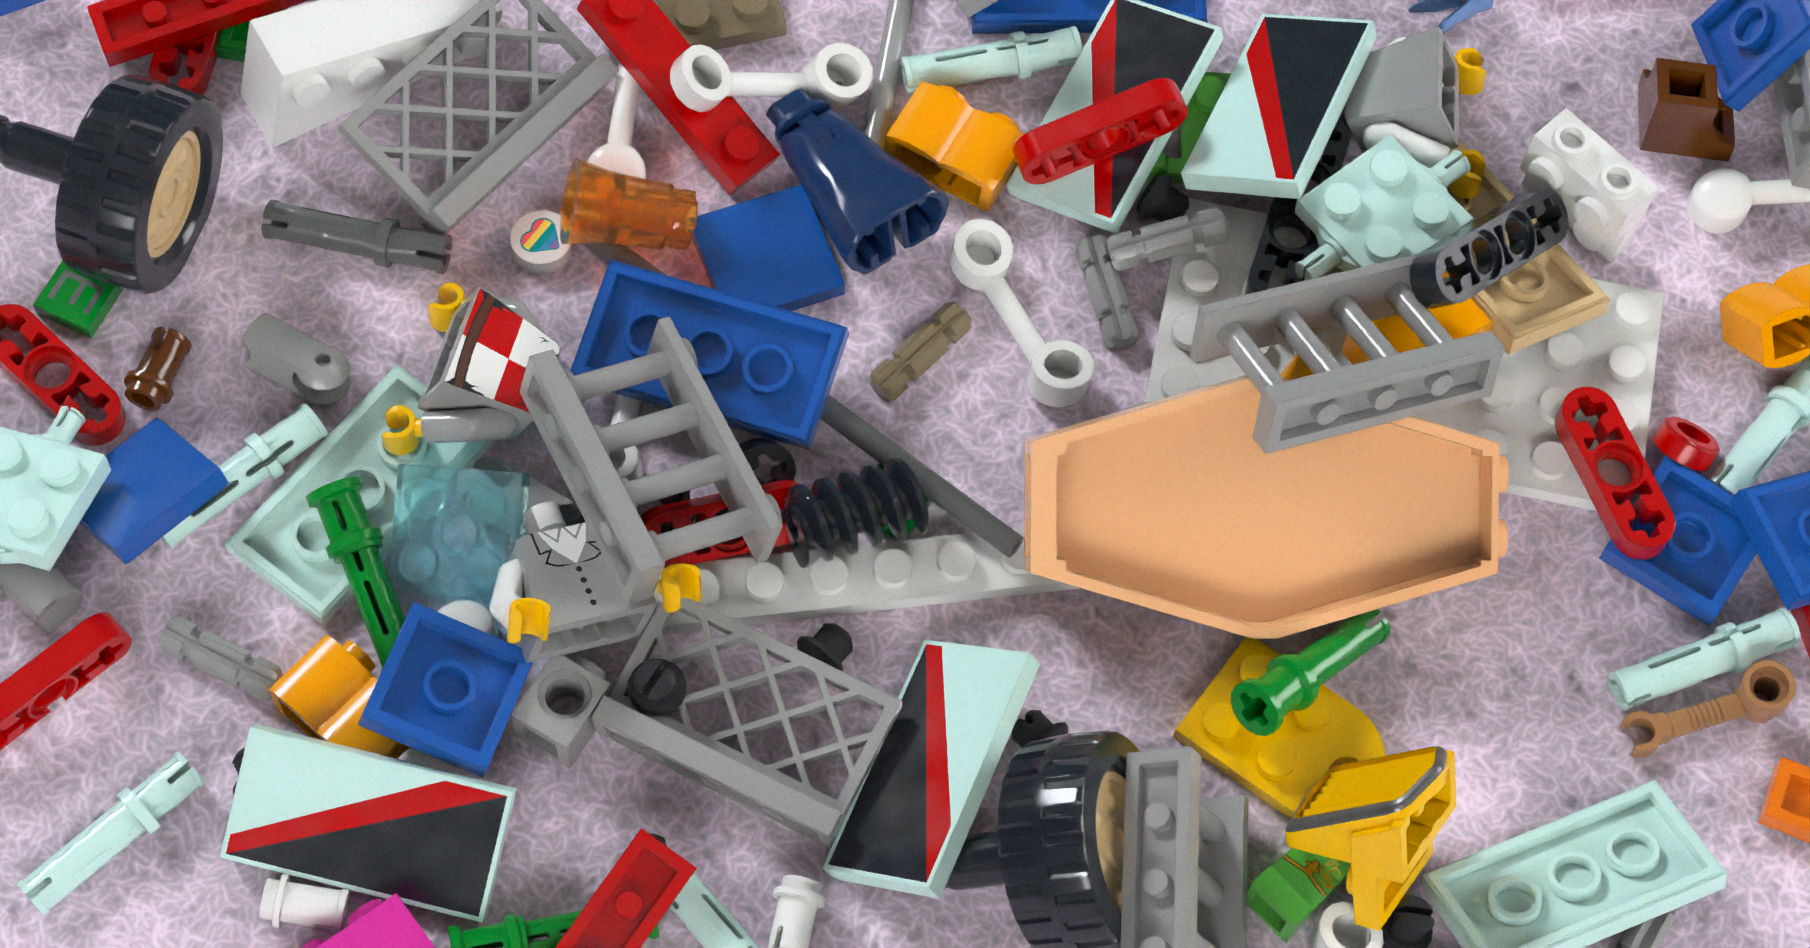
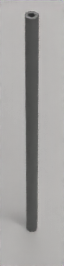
(881, 447)

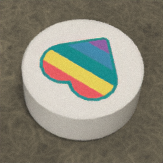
(538, 243)

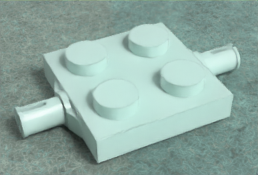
(1380, 209)
(45, 489)

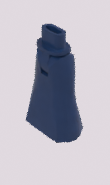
(855, 183)

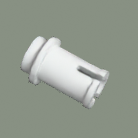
(303, 904)
(795, 912)

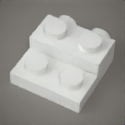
(1597, 184)

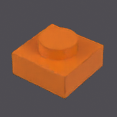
(1788, 800)

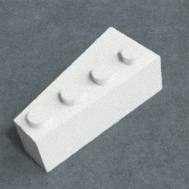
(337, 54)

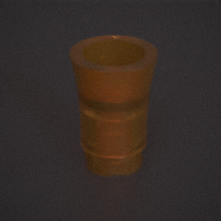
(625, 210)

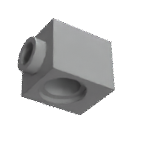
(557, 734)

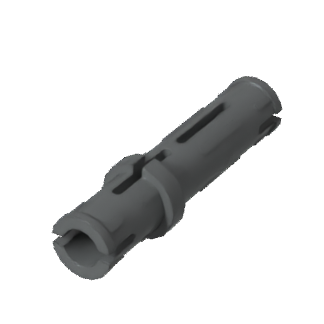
(382, 241)

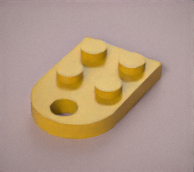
(1292, 758)

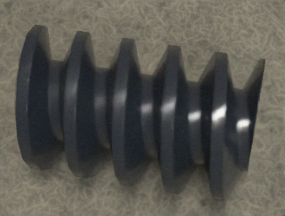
(854, 507)

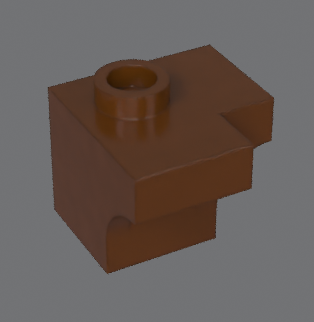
(1683, 111)

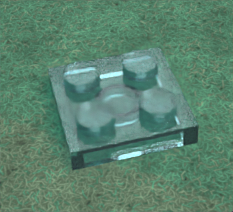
(454, 529)

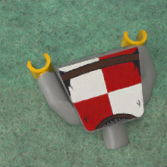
(475, 373)

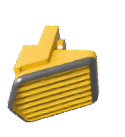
(1380, 821)

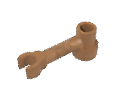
(1762, 677)

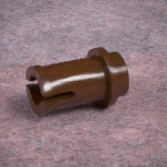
(152, 380)

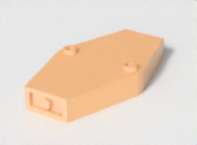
(1203, 525)

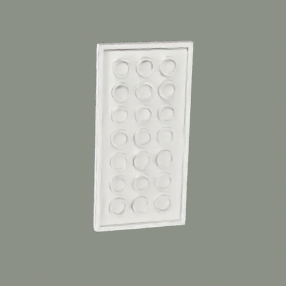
(1605, 353)

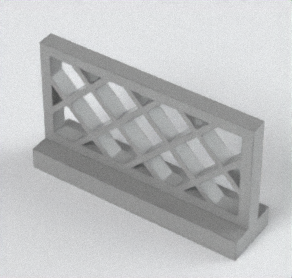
(502, 152)
(737, 773)

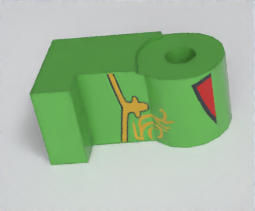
(1295, 890)

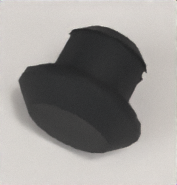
(1162, 200)
(828, 645)
(657, 687)
(1036, 727)
(1409, 924)

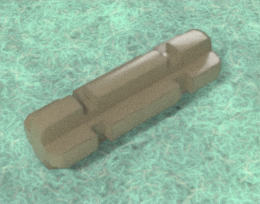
(920, 351)

